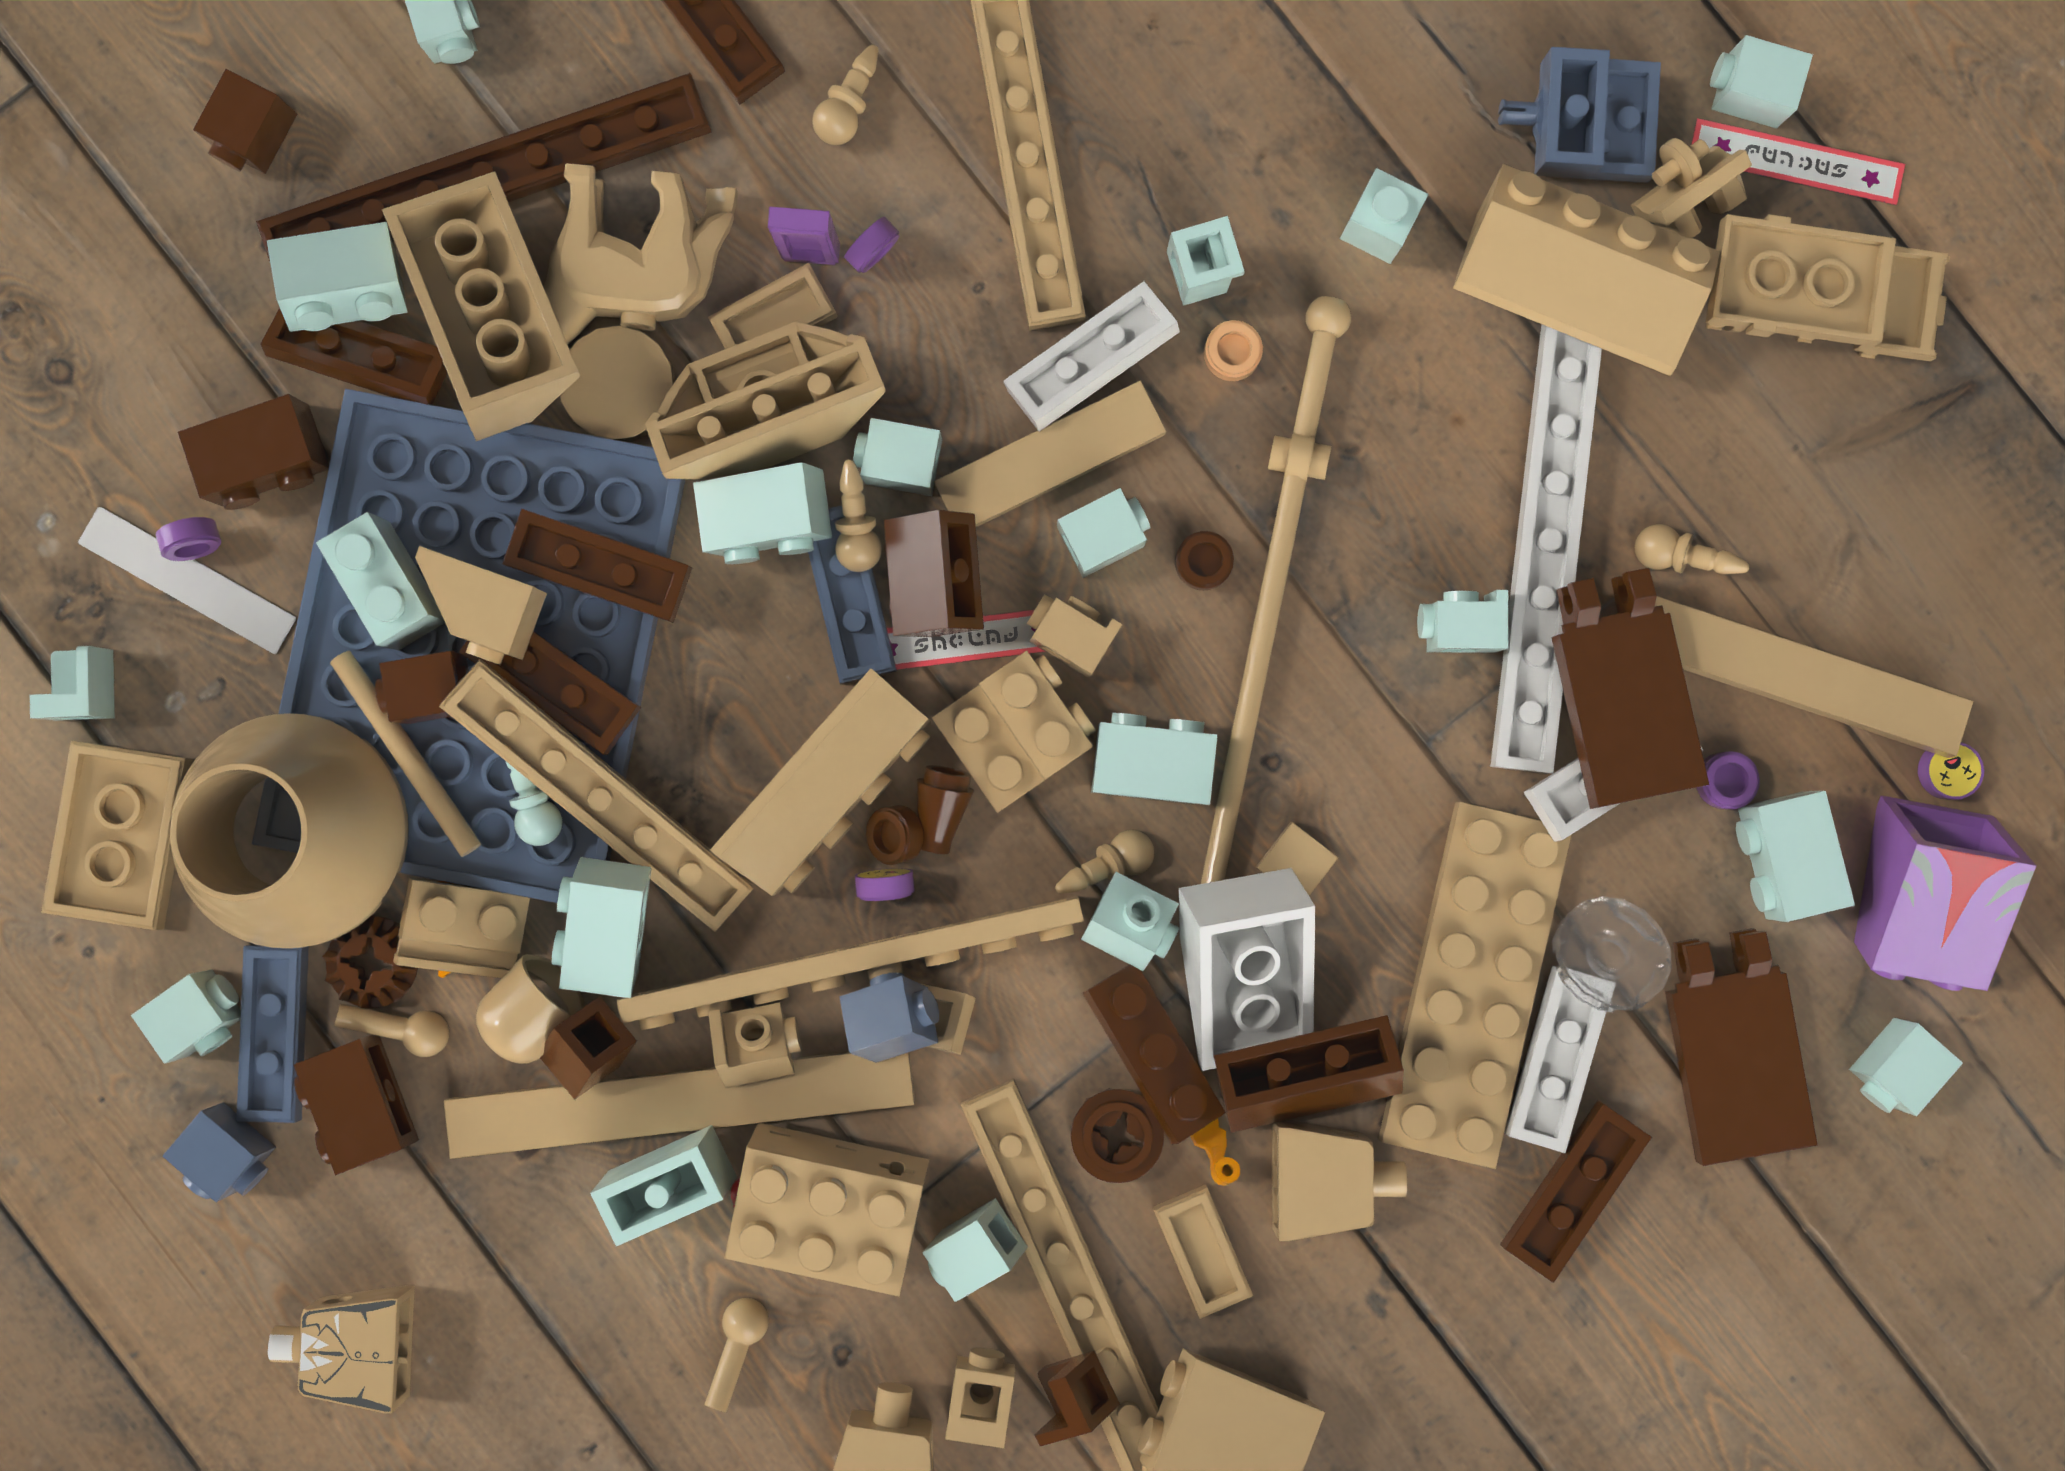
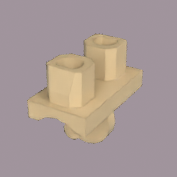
(1687, 179)

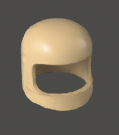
(518, 1016)

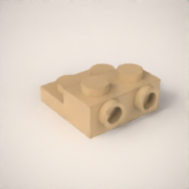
(1015, 729)

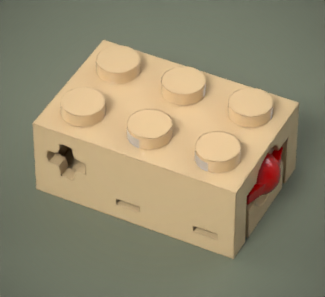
(826, 1209)

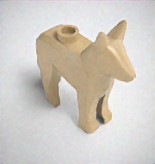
(612, 278)

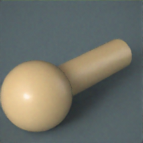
(422, 1033)
(743, 1324)

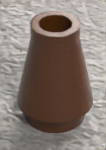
(941, 805)

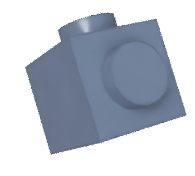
(889, 1017)
(219, 1154)

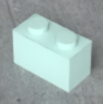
(337, 277)
(762, 512)
(381, 581)
(1154, 761)
(1794, 856)
(602, 928)
(664, 1185)

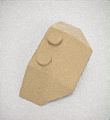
(763, 402)

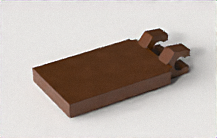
(1626, 693)
(1738, 1053)

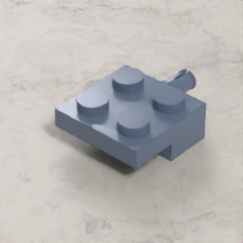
(1592, 116)

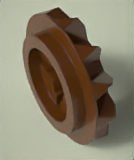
(348, 979)
(1129, 1160)

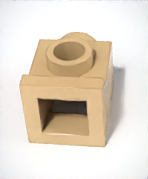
(1072, 633)
(758, 1060)
(977, 1418)

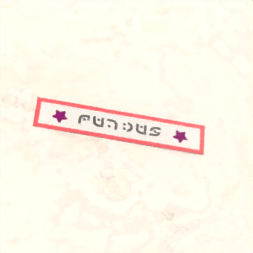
(1807, 162)
(1002, 636)

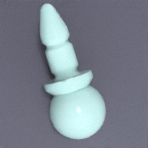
(537, 819)

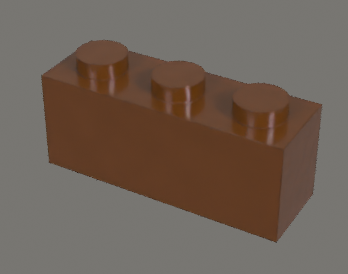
(1309, 1073)

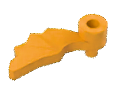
(1214, 1141)

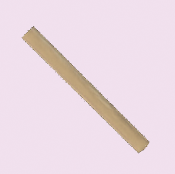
(406, 755)

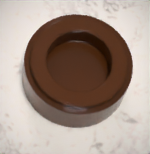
(1204, 560)
(894, 835)

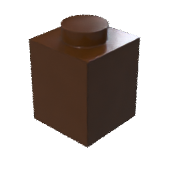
(244, 123)
(417, 686)
(587, 1047)

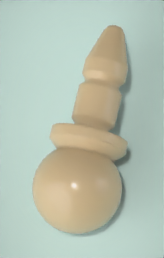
(836, 118)
(857, 545)
(1662, 547)
(1128, 854)

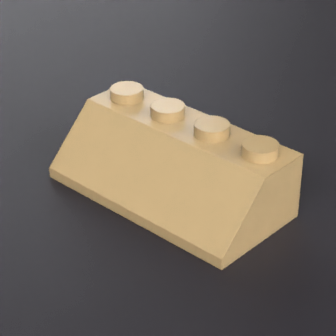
(1587, 269)
(483, 303)
(822, 785)

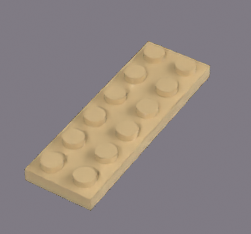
(1475, 985)

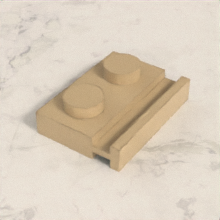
(460, 928)

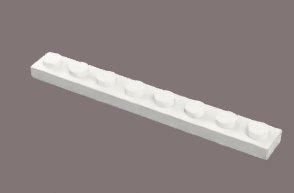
(1545, 550)

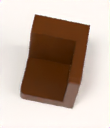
(1078, 1396)

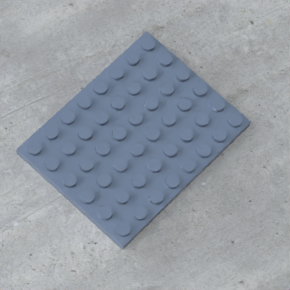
(463, 501)

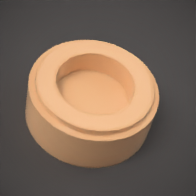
(1233, 350)

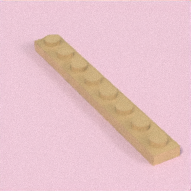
(827, 968)

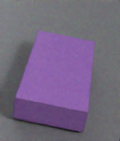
(804, 235)

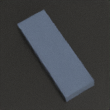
(850, 612)
(271, 1033)

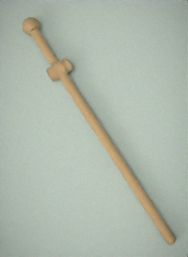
(1299, 459)

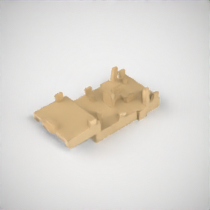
(1827, 287)

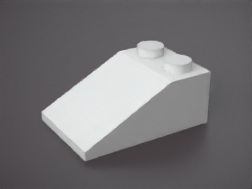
(1248, 961)

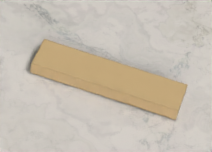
(1053, 455)

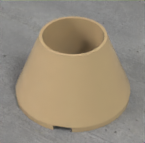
(349, 830)

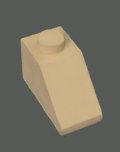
(482, 605)

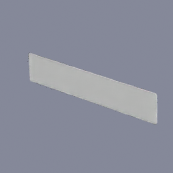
(187, 581)

